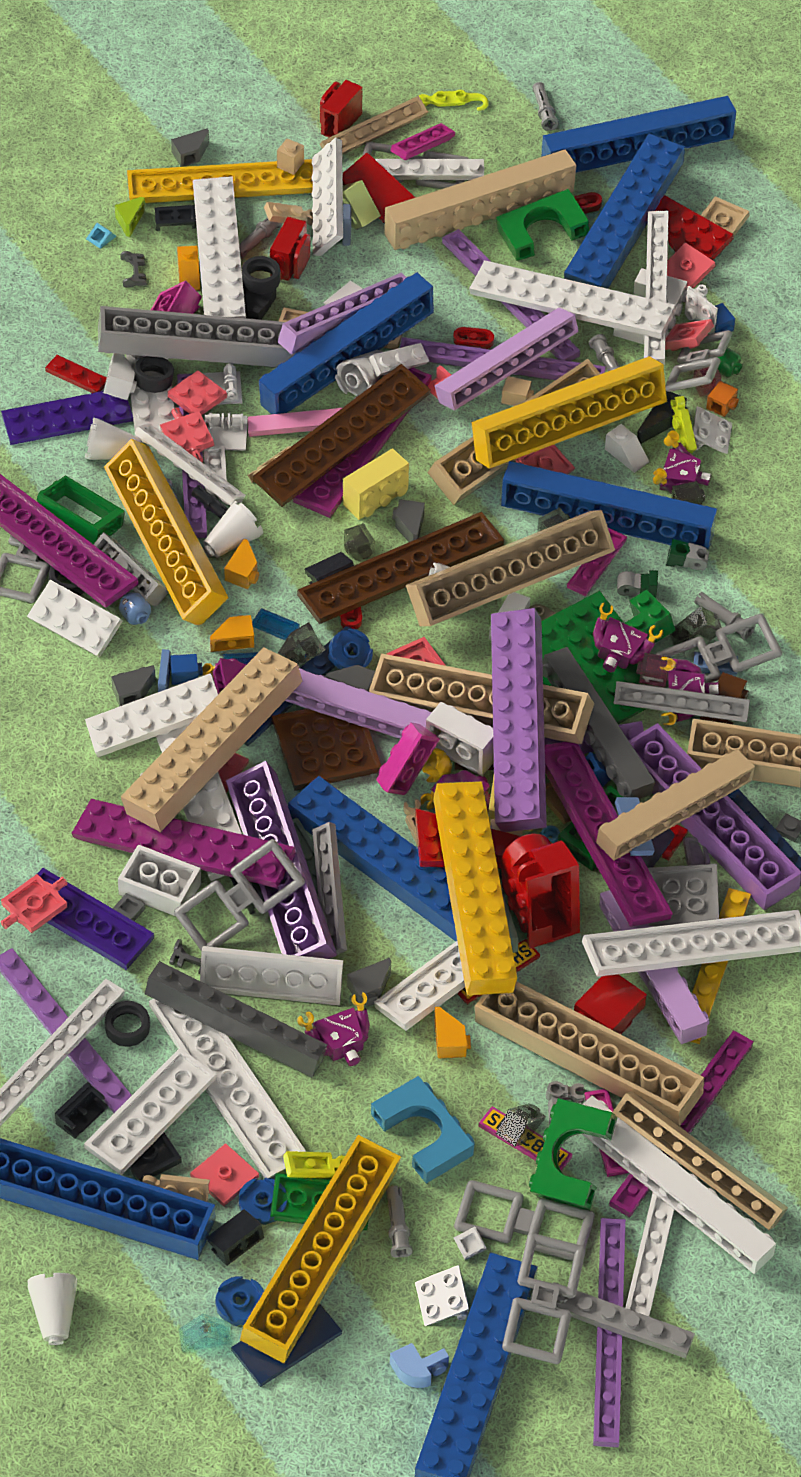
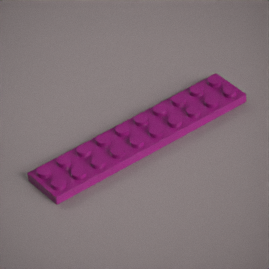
(327, 492)
(62, 546)
(589, 809)
(190, 842)

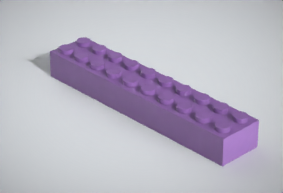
(518, 720)
(265, 815)
(722, 825)

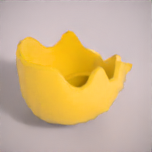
(437, 765)

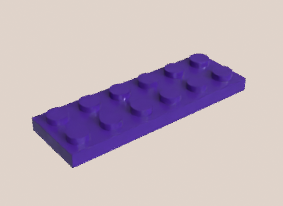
(64, 416)
(98, 925)

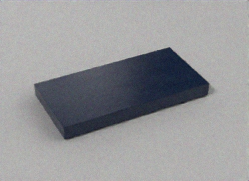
(264, 1368)

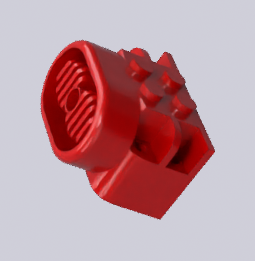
(542, 888)

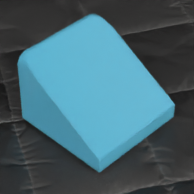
(100, 236)

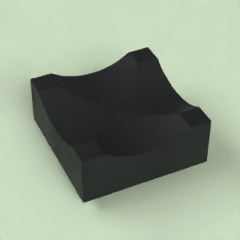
(257, 304)

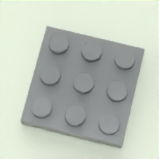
(689, 892)

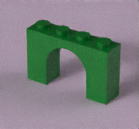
(557, 207)
(566, 1121)

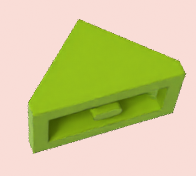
(129, 214)

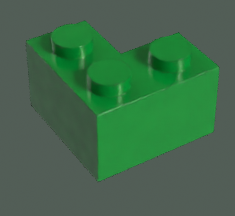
(650, 612)

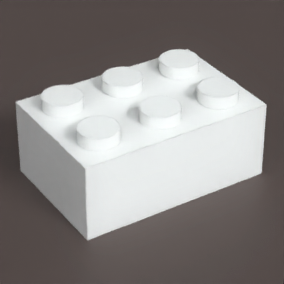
(462, 738)
(159, 879)

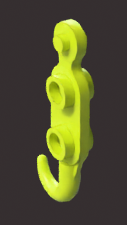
(454, 98)

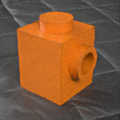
(722, 399)

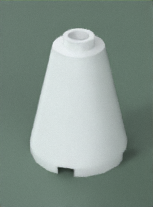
(356, 374)
(106, 440)
(232, 528)
(53, 1304)

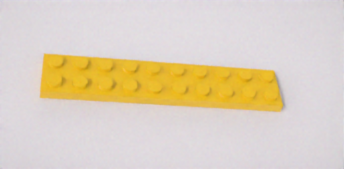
(248, 180)

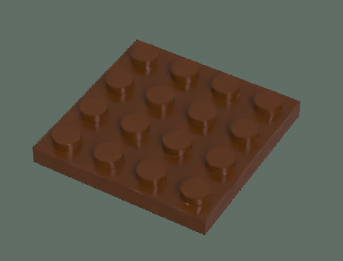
(324, 747)

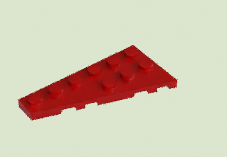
(693, 229)
(430, 846)

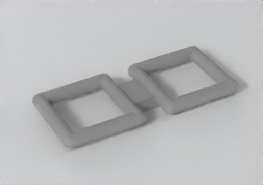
(426, 155)
(699, 360)
(24, 557)
(722, 652)
(240, 895)
(521, 1219)
(544, 1298)

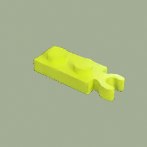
(682, 424)
(311, 1164)

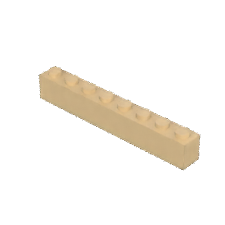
(675, 804)
(700, 1160)

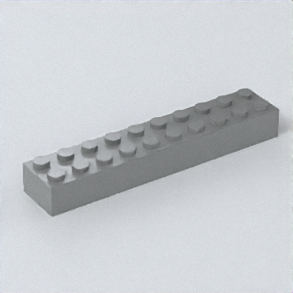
(190, 337)

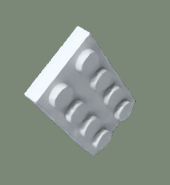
(75, 618)

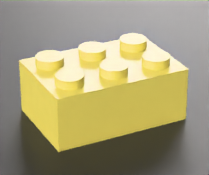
(376, 484)

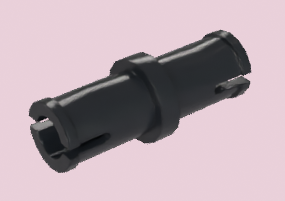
(210, 502)

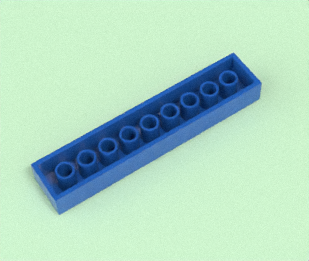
(621, 138)
(626, 212)
(360, 334)
(624, 509)
(377, 852)
(104, 1200)
(474, 1374)

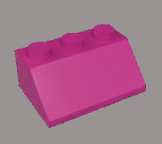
(178, 299)
(407, 759)

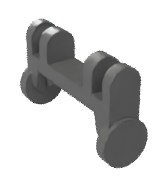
(135, 260)
(180, 953)

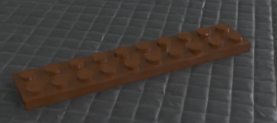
(341, 435)
(399, 567)

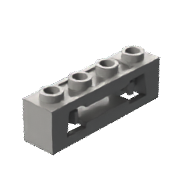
(148, 585)

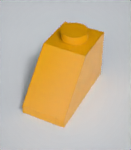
(188, 265)
(242, 567)
(233, 634)
(450, 1035)

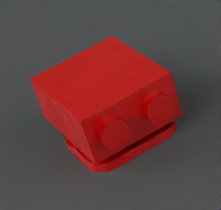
(340, 107)
(291, 248)
(612, 1002)

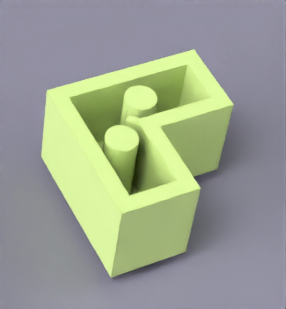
(362, 206)

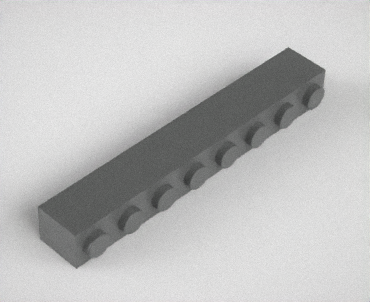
(602, 731)
(235, 1019)

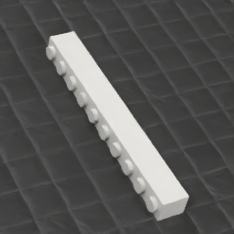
(685, 1194)

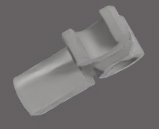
(558, 1090)

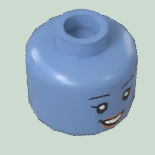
(134, 608)

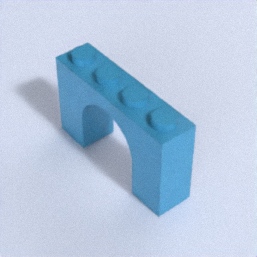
(418, 1100)

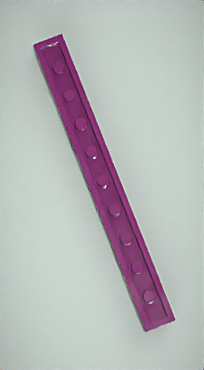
(715, 1077)

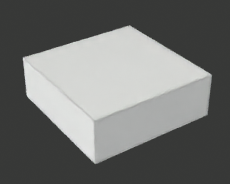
(470, 1243)

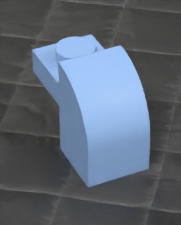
(417, 1371)

